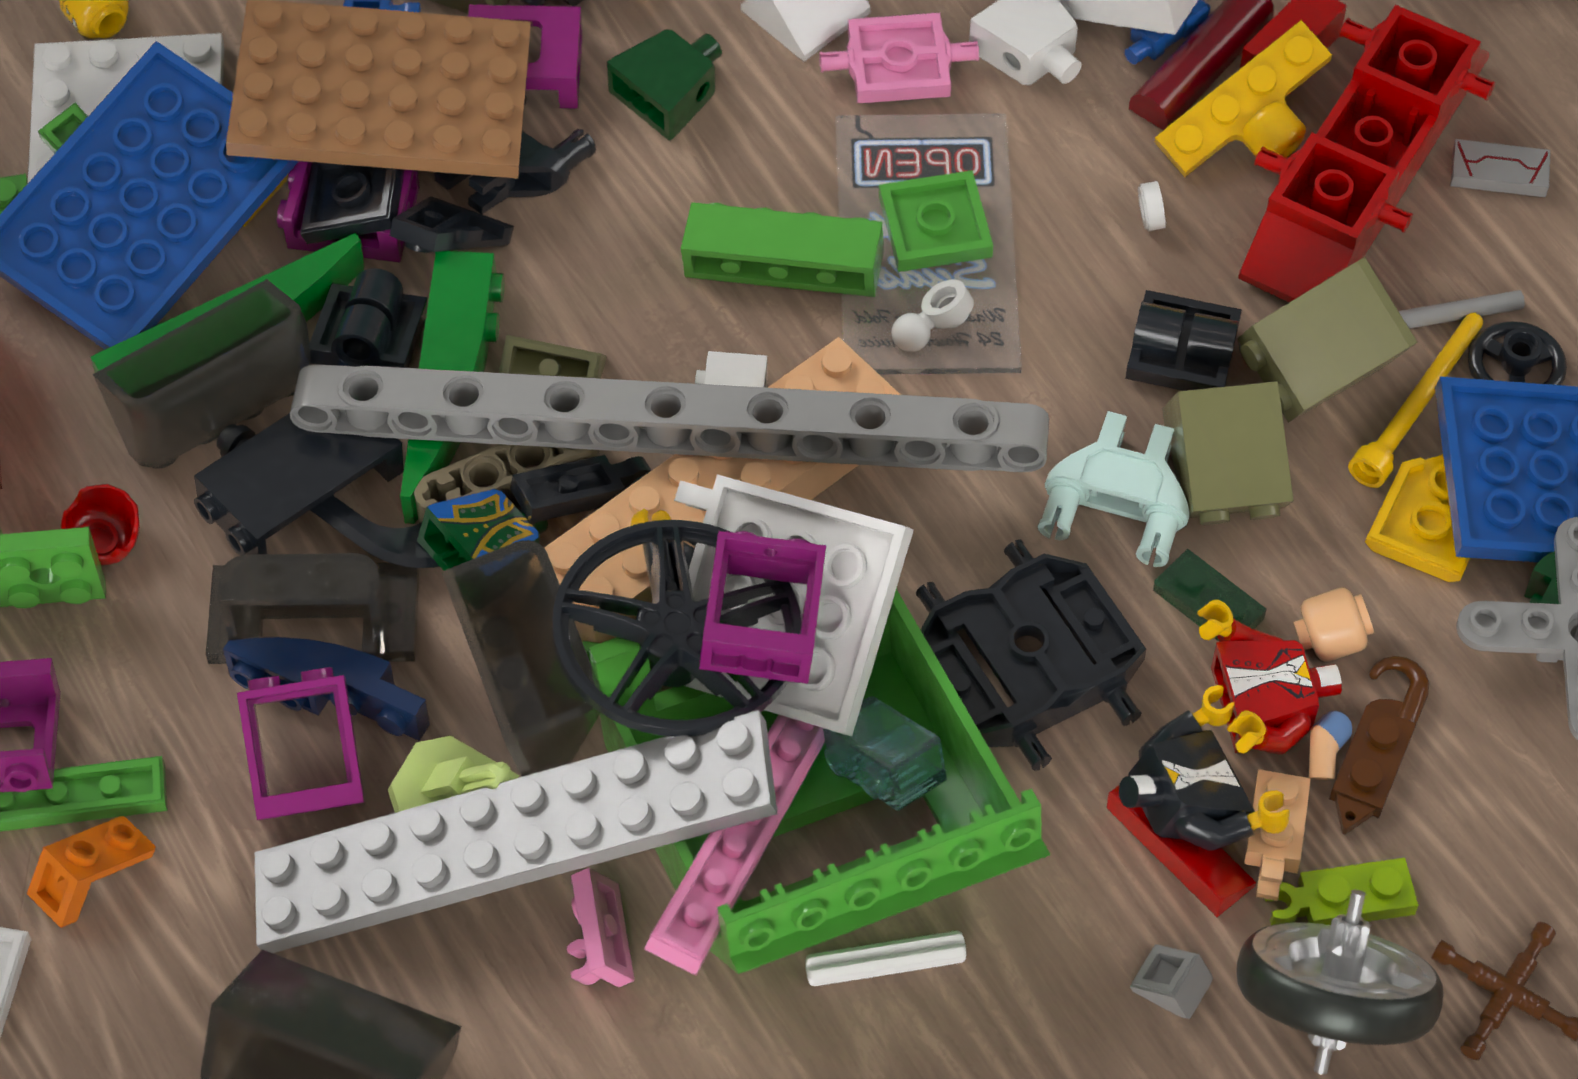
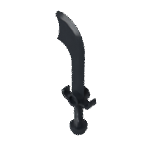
(386, 543)

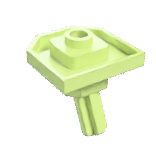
(443, 770)

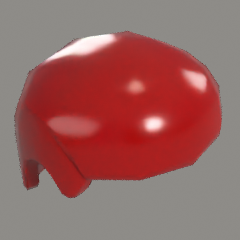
(110, 517)

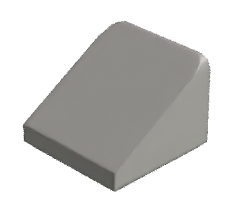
(1173, 980)

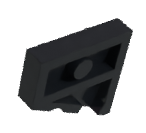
(444, 226)

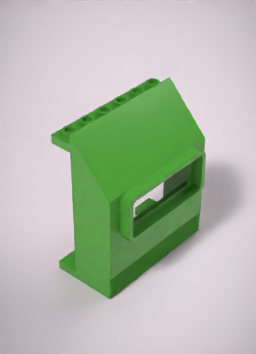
(978, 814)

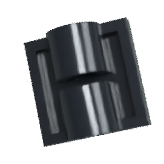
(368, 323)
(1182, 342)

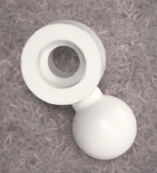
(942, 307)

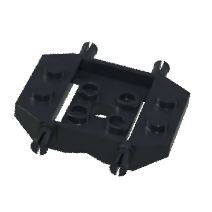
(1083, 656)

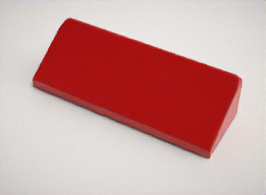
(1207, 874)

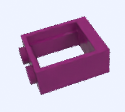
(756, 650)
(270, 690)

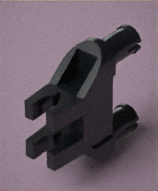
(540, 171)

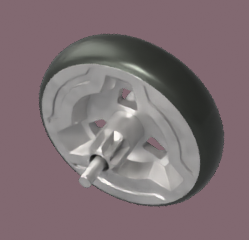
(1339, 983)

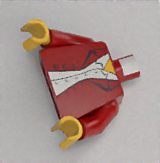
(1267, 682)

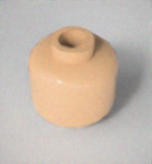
(1334, 624)

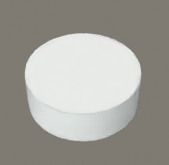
(1151, 206)

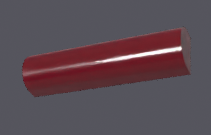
(1200, 60)

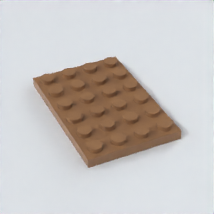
(380, 88)

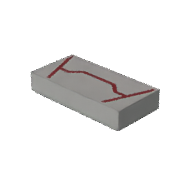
(1500, 168)

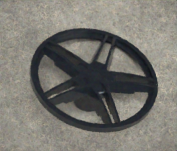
(666, 629)

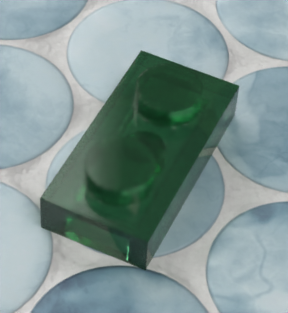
(1193, 583)

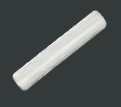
(885, 958)

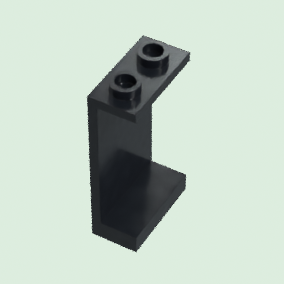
(283, 477)

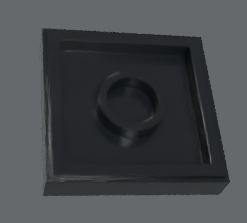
(349, 201)

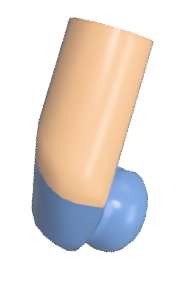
(1325, 741)

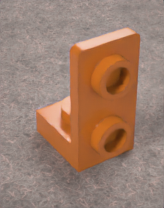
(77, 861)

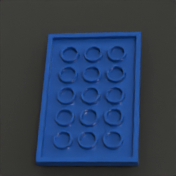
(134, 202)

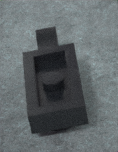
(574, 486)

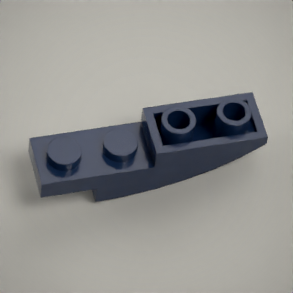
(367, 679)

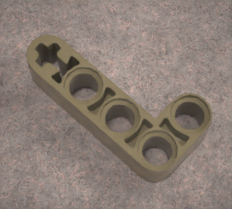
(491, 467)

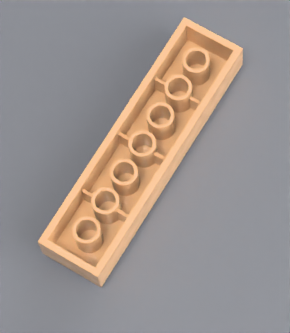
(626, 574)

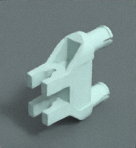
(1121, 484)

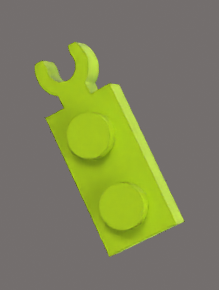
(1327, 893)

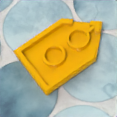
(1417, 522)

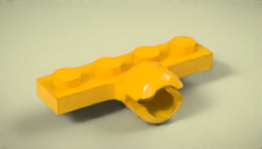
(1249, 105)

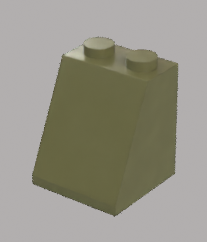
(1327, 339)
(1230, 451)

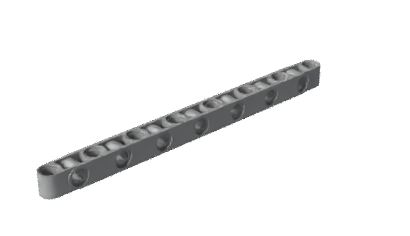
(672, 418)

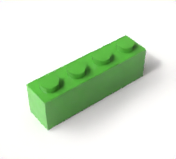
(783, 249)

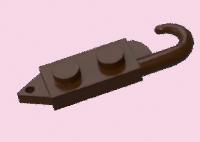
(1378, 746)

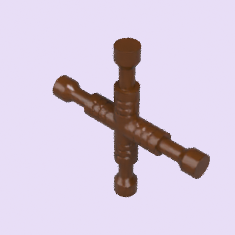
(1507, 990)

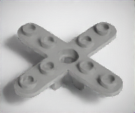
(1536, 627)

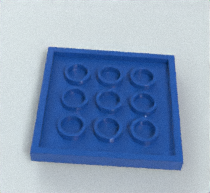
(1508, 465)

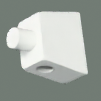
(1027, 39)

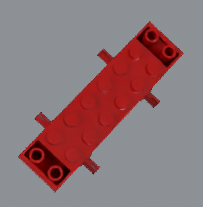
(1365, 154)

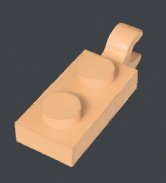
(1280, 850)

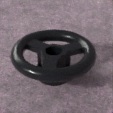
(1521, 350)

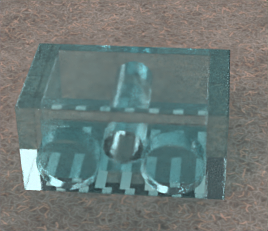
(887, 755)

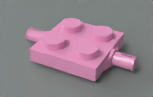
(899, 57)

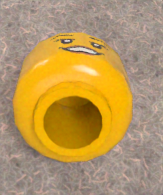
(96, 17)

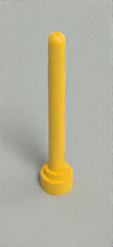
(1374, 461)

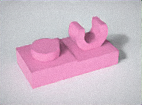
(605, 939)

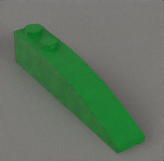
(303, 281)
(456, 339)

